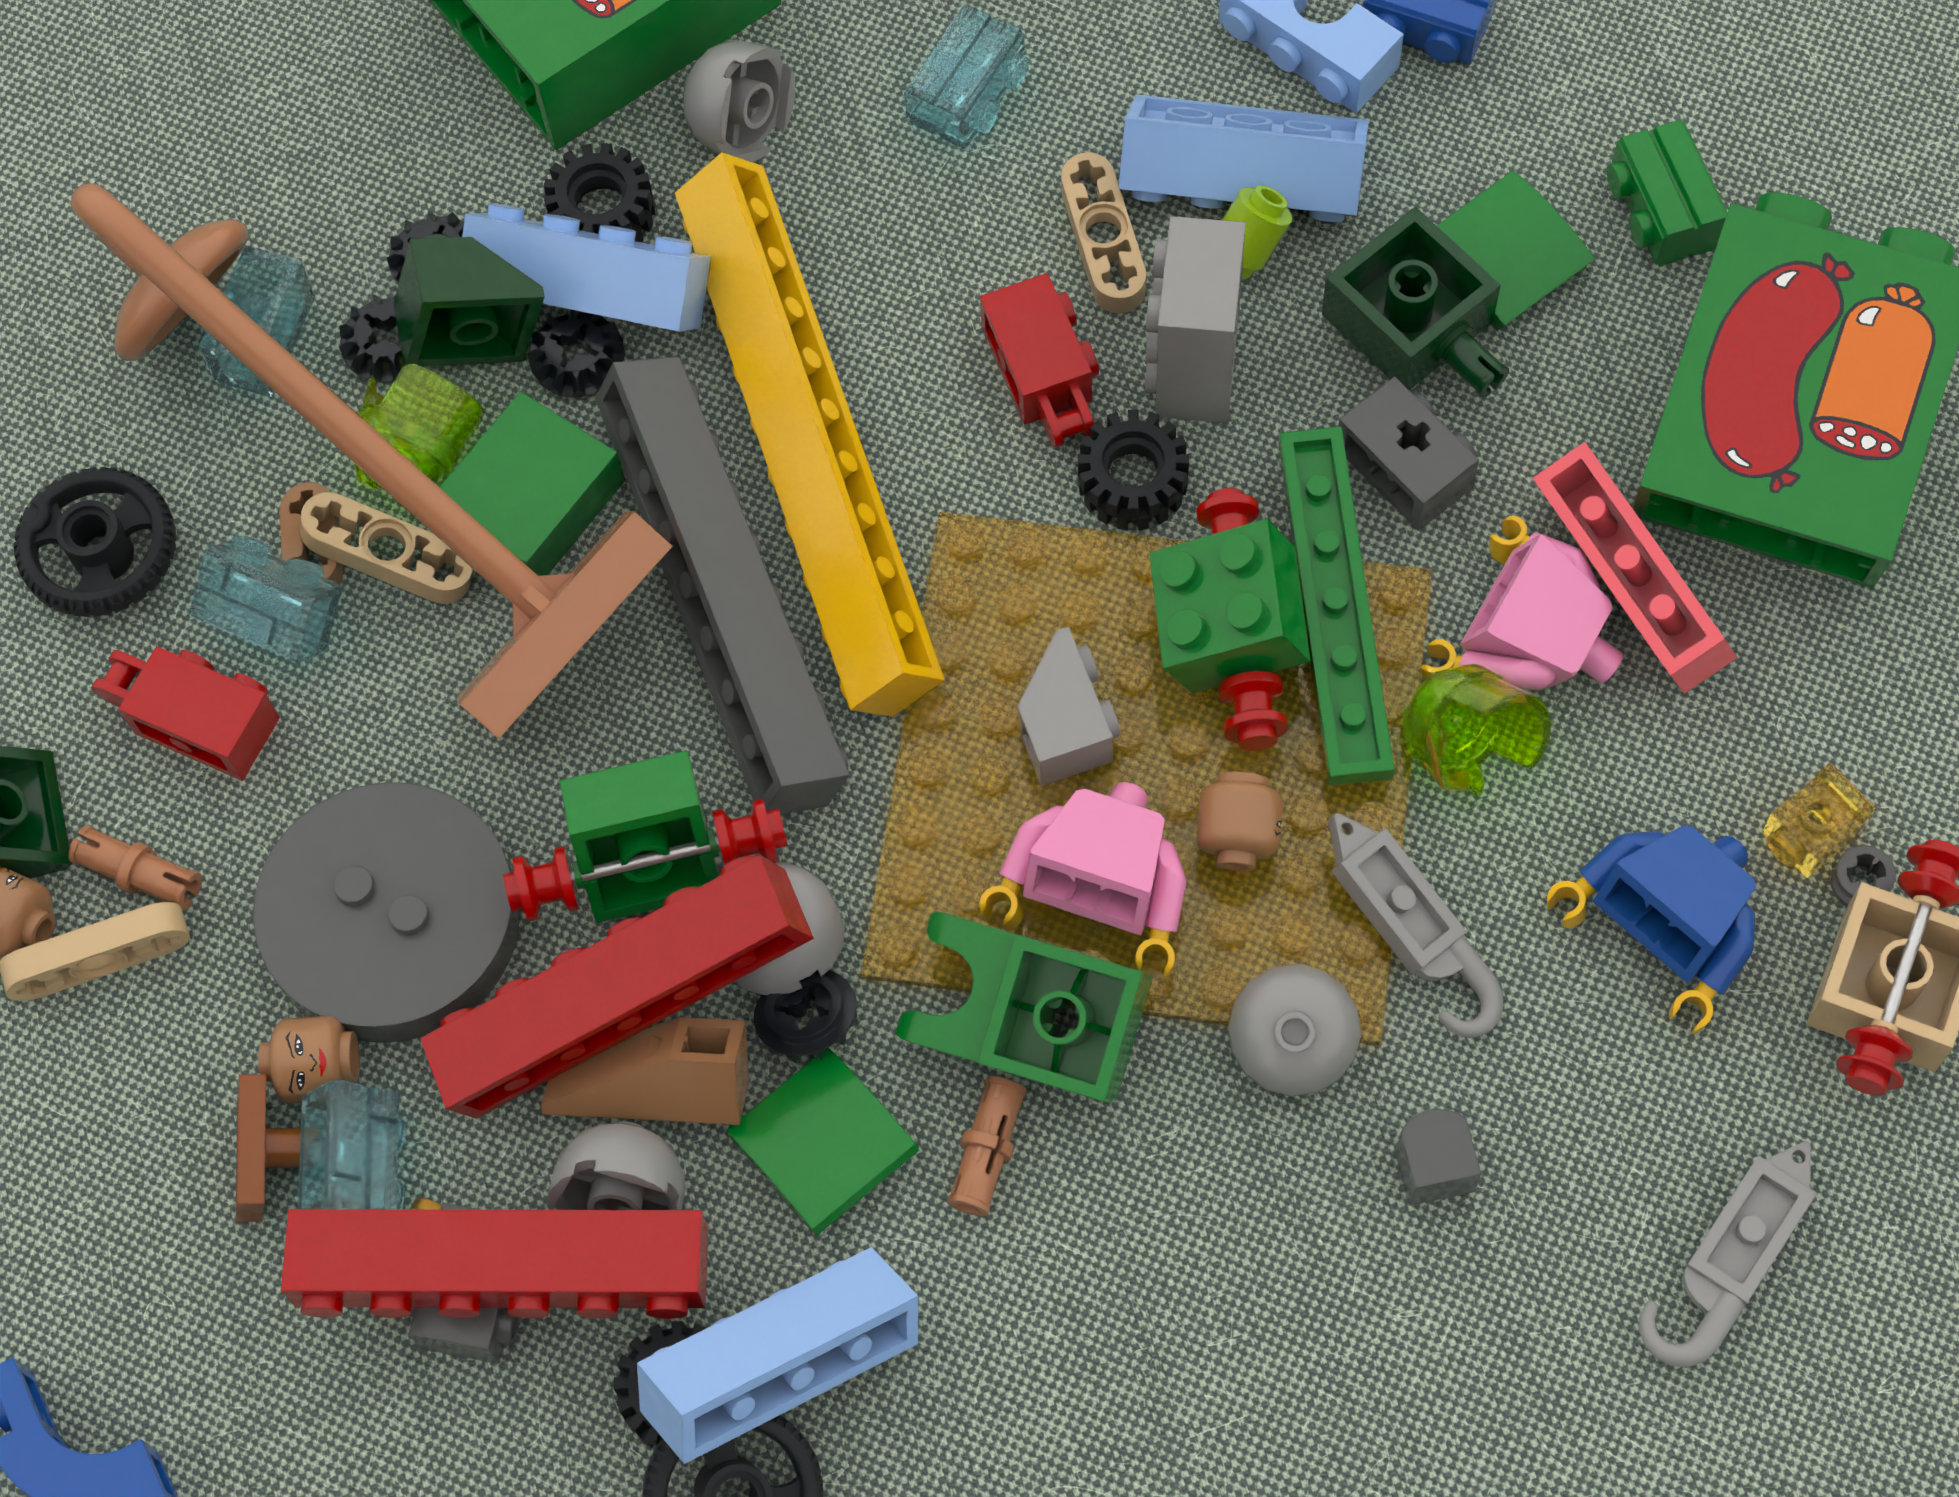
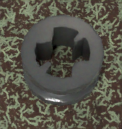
(1867, 856)

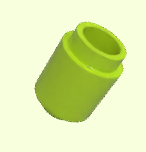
(1265, 225)

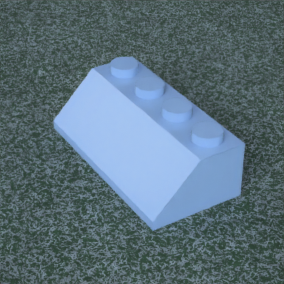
(1220, 148)

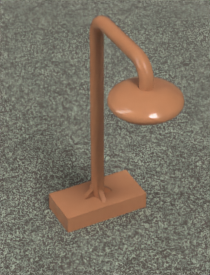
(550, 612)

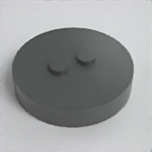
(386, 910)

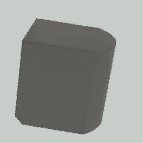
(1437, 1157)

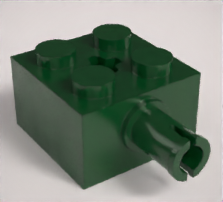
(1416, 305)

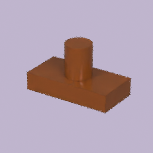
(258, 1148)

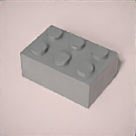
(1194, 318)

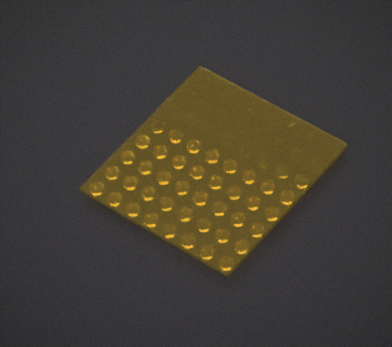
(970, 785)

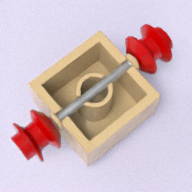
(1895, 974)

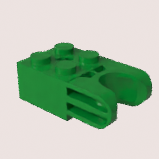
(1013, 1008)

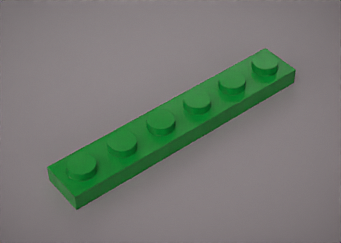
(1336, 607)

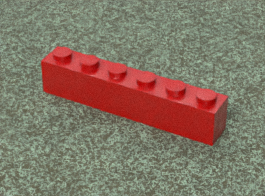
(616, 986)
(495, 1261)

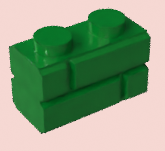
(1667, 192)

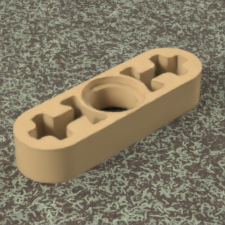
(1095, 255)
(337, 547)
(94, 951)

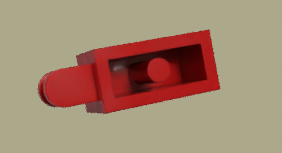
(1041, 355)
(191, 707)

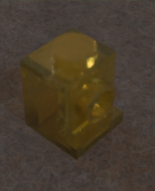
(1834, 804)

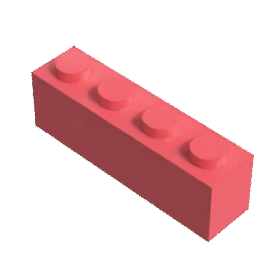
(1635, 568)

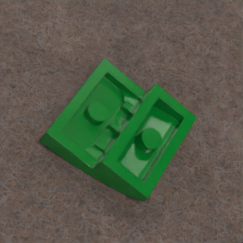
(1518, 243)
(822, 1141)

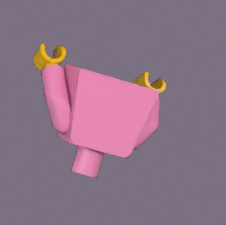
(1537, 616)
(1099, 862)

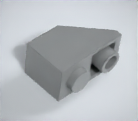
(1061, 715)

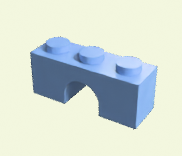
(1340, 58)

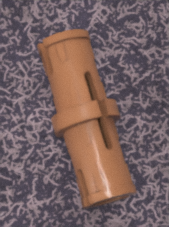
(135, 867)
(986, 1146)

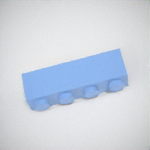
(601, 271)
(777, 1354)

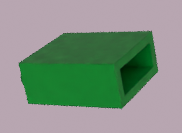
(535, 482)

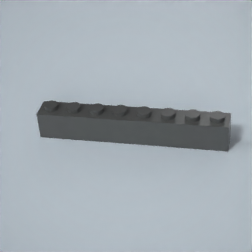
(722, 586)

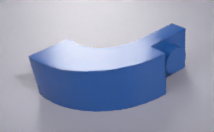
(45, 1467)

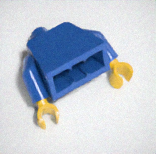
(1676, 900)

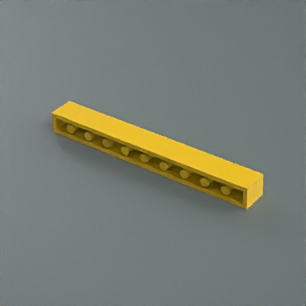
(809, 440)

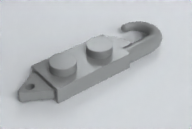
(1412, 918)
(1737, 1253)

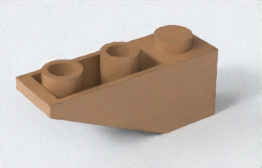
(663, 1073)

